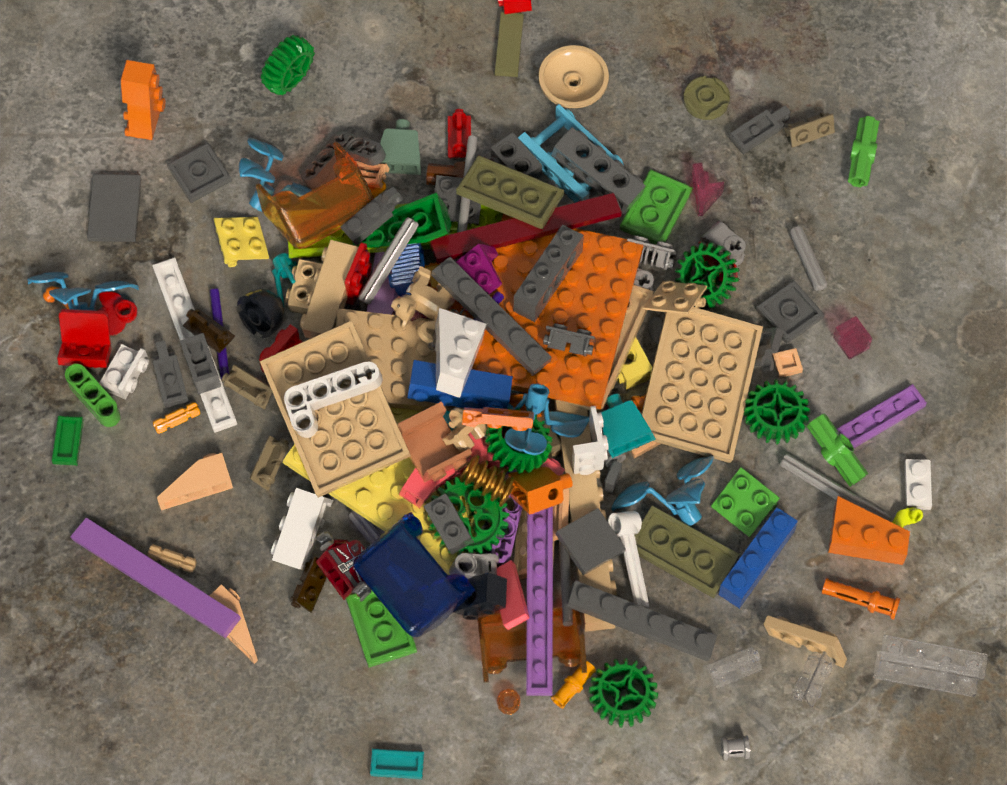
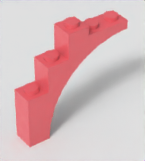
(418, 492)

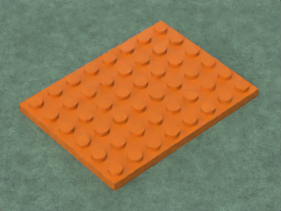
(589, 298)

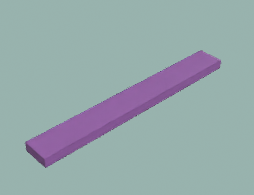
(156, 578)
(540, 603)

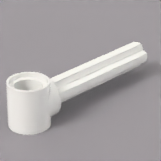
(626, 526)

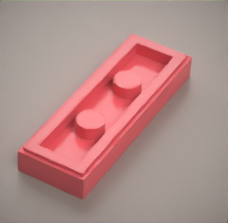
(516, 608)

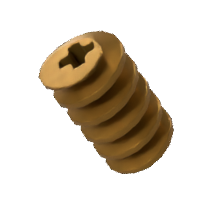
(488, 480)

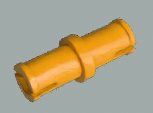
(572, 685)

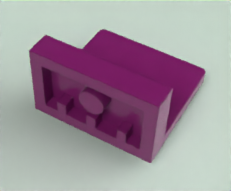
(479, 267)

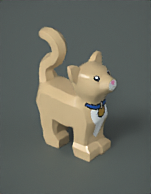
(423, 299)

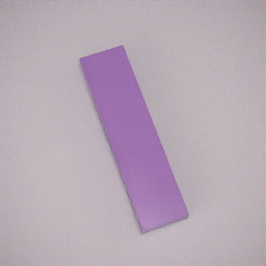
(883, 416)

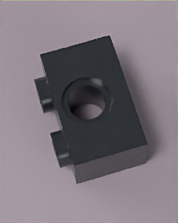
(487, 597)

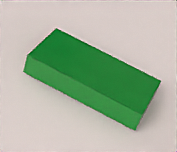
(67, 440)

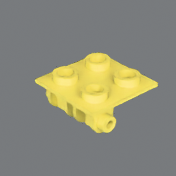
(240, 239)

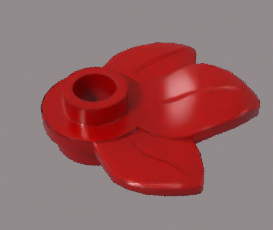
(114, 306)

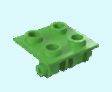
(745, 502)

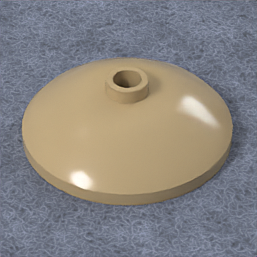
(575, 66)

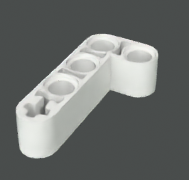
(334, 393)

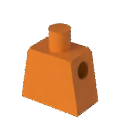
(539, 489)

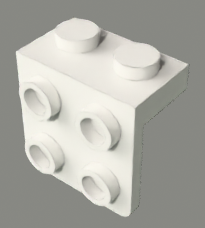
(591, 456)

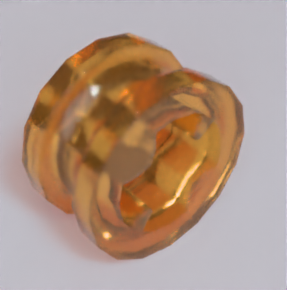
(516, 703)

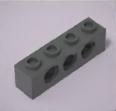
(584, 168)
(548, 273)

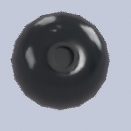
(261, 312)

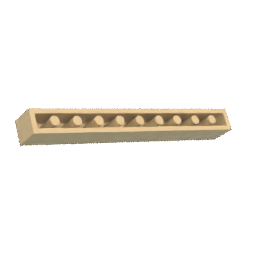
(583, 499)

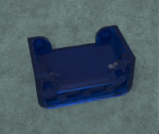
(410, 578)

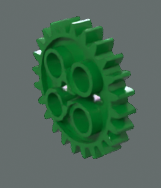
(488, 511)

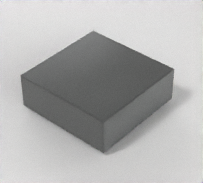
(612, 477)

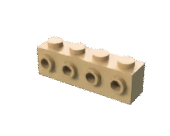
(329, 290)

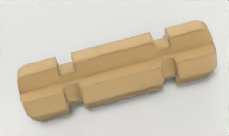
(172, 558)

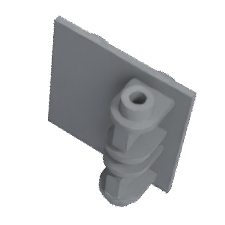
(663, 249)

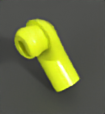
(908, 516)

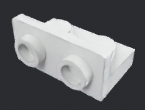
(124, 371)

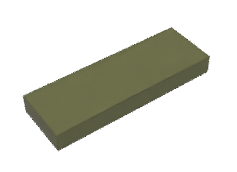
(509, 44)

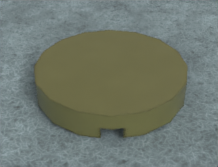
(706, 98)

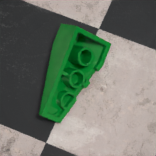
(429, 214)

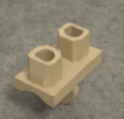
(459, 435)

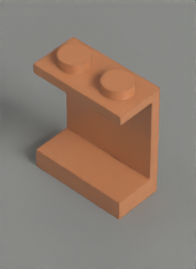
(424, 441)

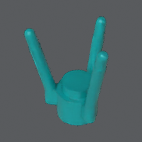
(283, 268)

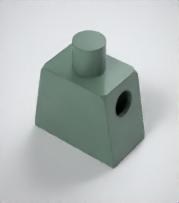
(401, 149)

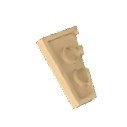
(805, 635)

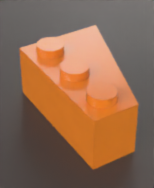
(143, 99)
(866, 535)

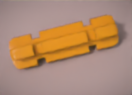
(176, 417)

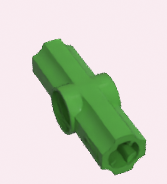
(863, 151)
(837, 449)

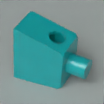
(624, 426)

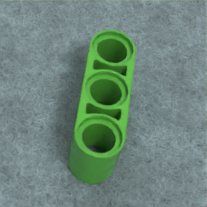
(89, 385)

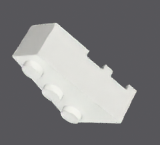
(456, 350)
(299, 528)

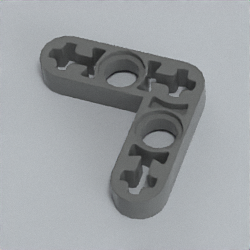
(318, 170)

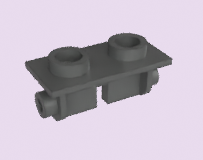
(561, 336)

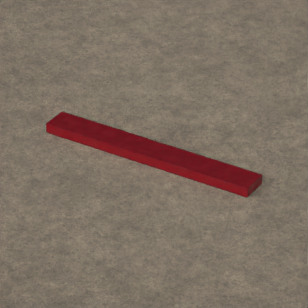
(517, 231)

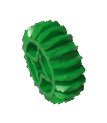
(287, 64)
(702, 266)
(796, 409)
(514, 458)
(632, 697)

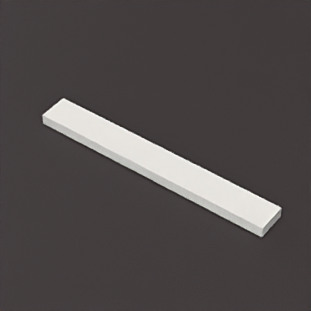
(178, 304)

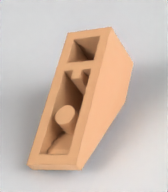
(200, 480)
(239, 635)

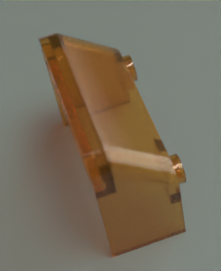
(322, 209)
(510, 645)

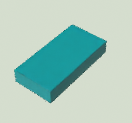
(397, 763)

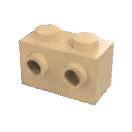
(304, 275)

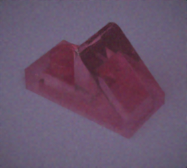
(705, 192)

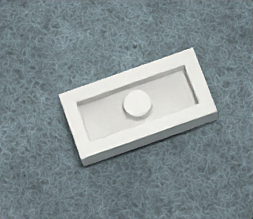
(918, 484)

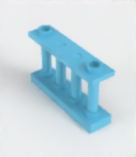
(562, 176)

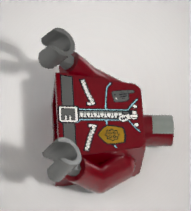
(339, 567)

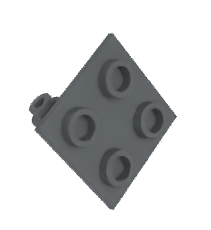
(446, 189)

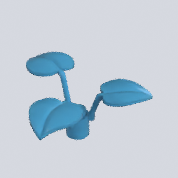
(249, 168)
(66, 294)
(561, 423)
(683, 498)

